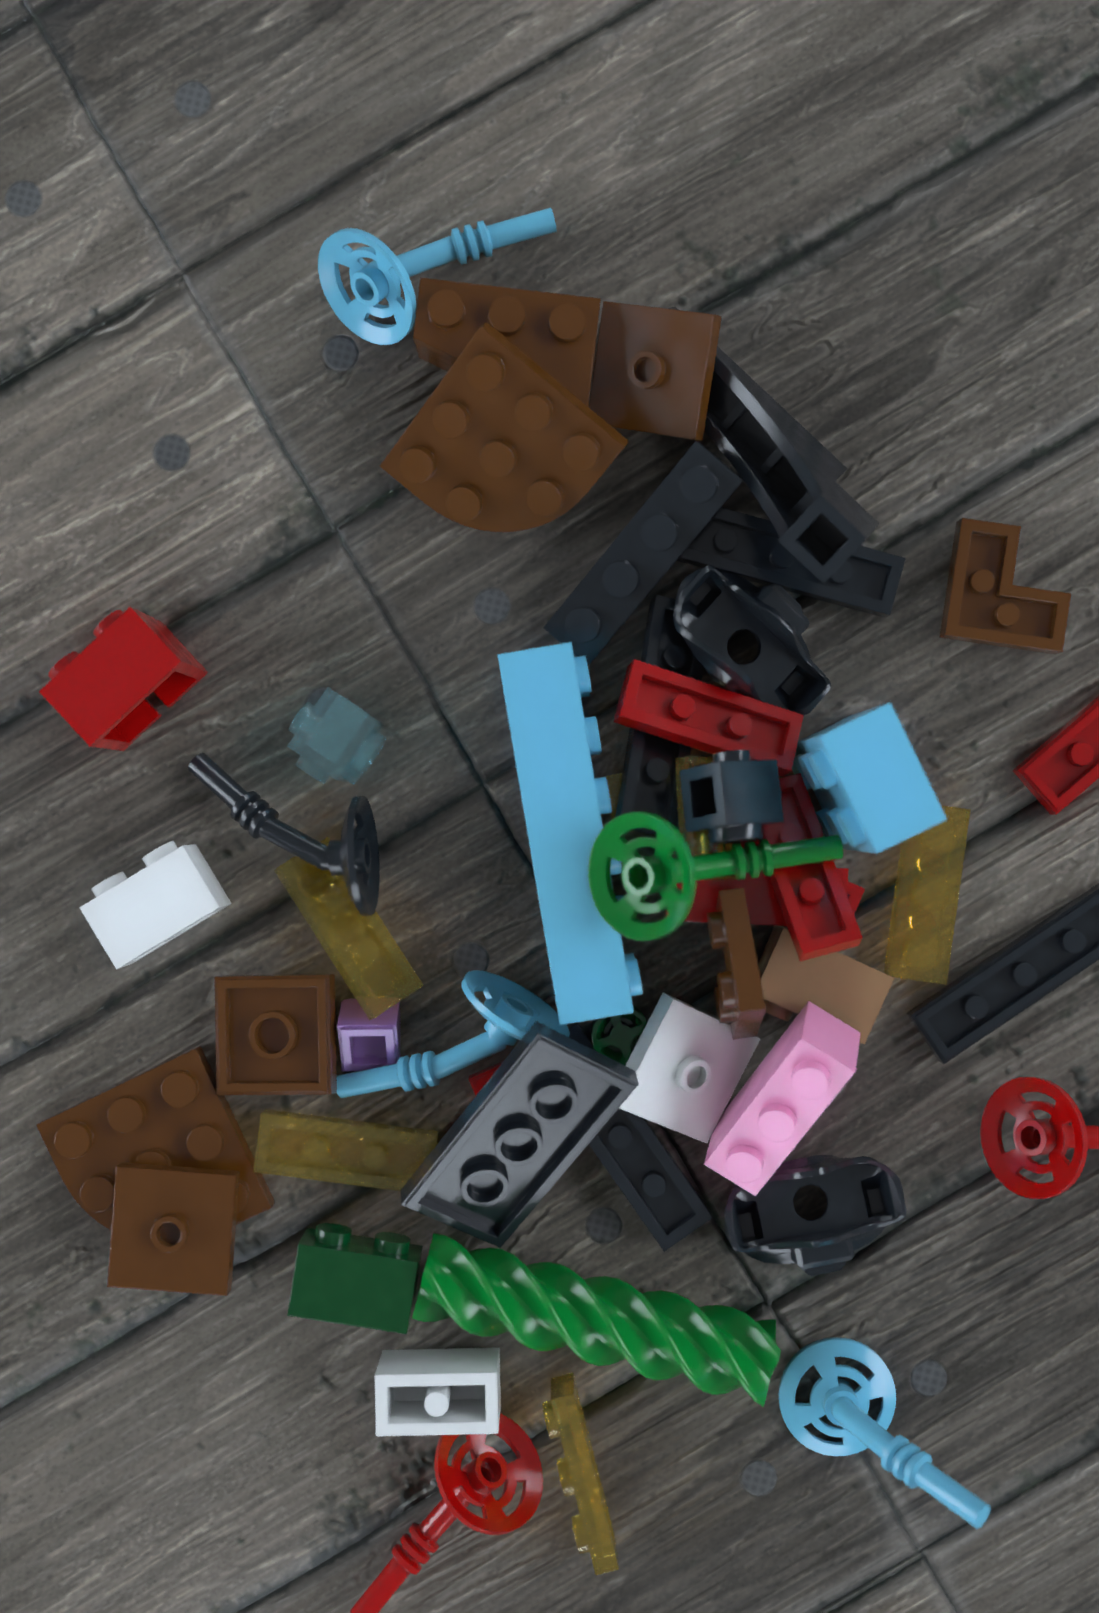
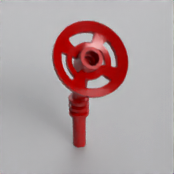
(1036, 1137)
(459, 1489)

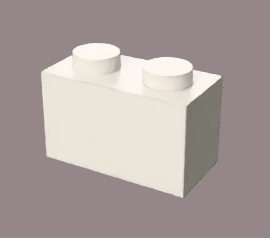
(154, 904)
(438, 1392)

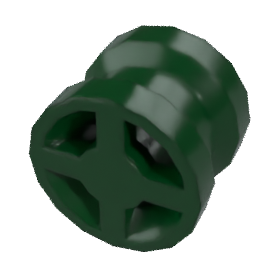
(622, 1038)

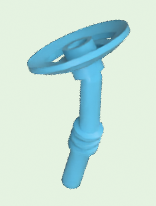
(385, 273)
(509, 1016)
(859, 1431)

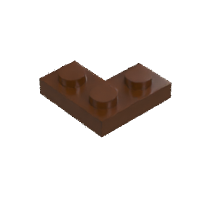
(986, 605)
(739, 988)

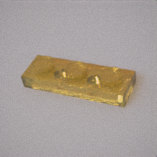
(927, 900)
(355, 943)
(340, 1149)
(580, 1474)

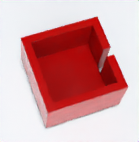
(108, 682)

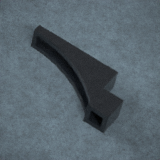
(785, 471)

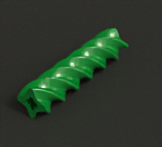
(597, 1319)

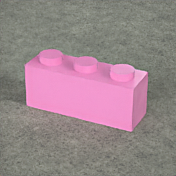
(783, 1098)

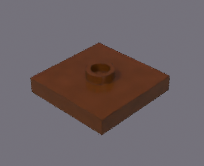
(654, 369)
(275, 1034)
(173, 1229)

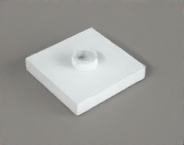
(686, 1068)

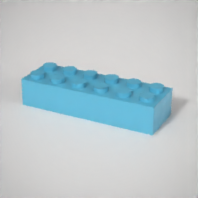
(562, 822)

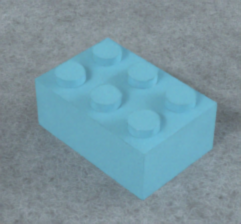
(867, 781)

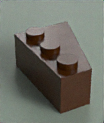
(546, 326)

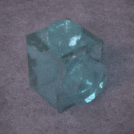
(335, 738)

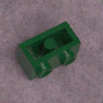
(355, 1278)

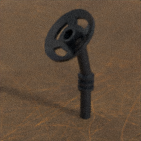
(351, 856)

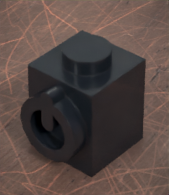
(731, 797)

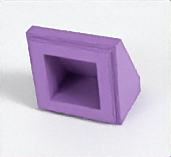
(367, 1042)

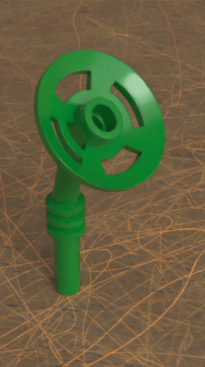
(661, 872)

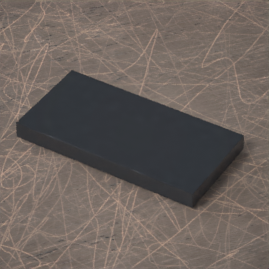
(518, 1135)

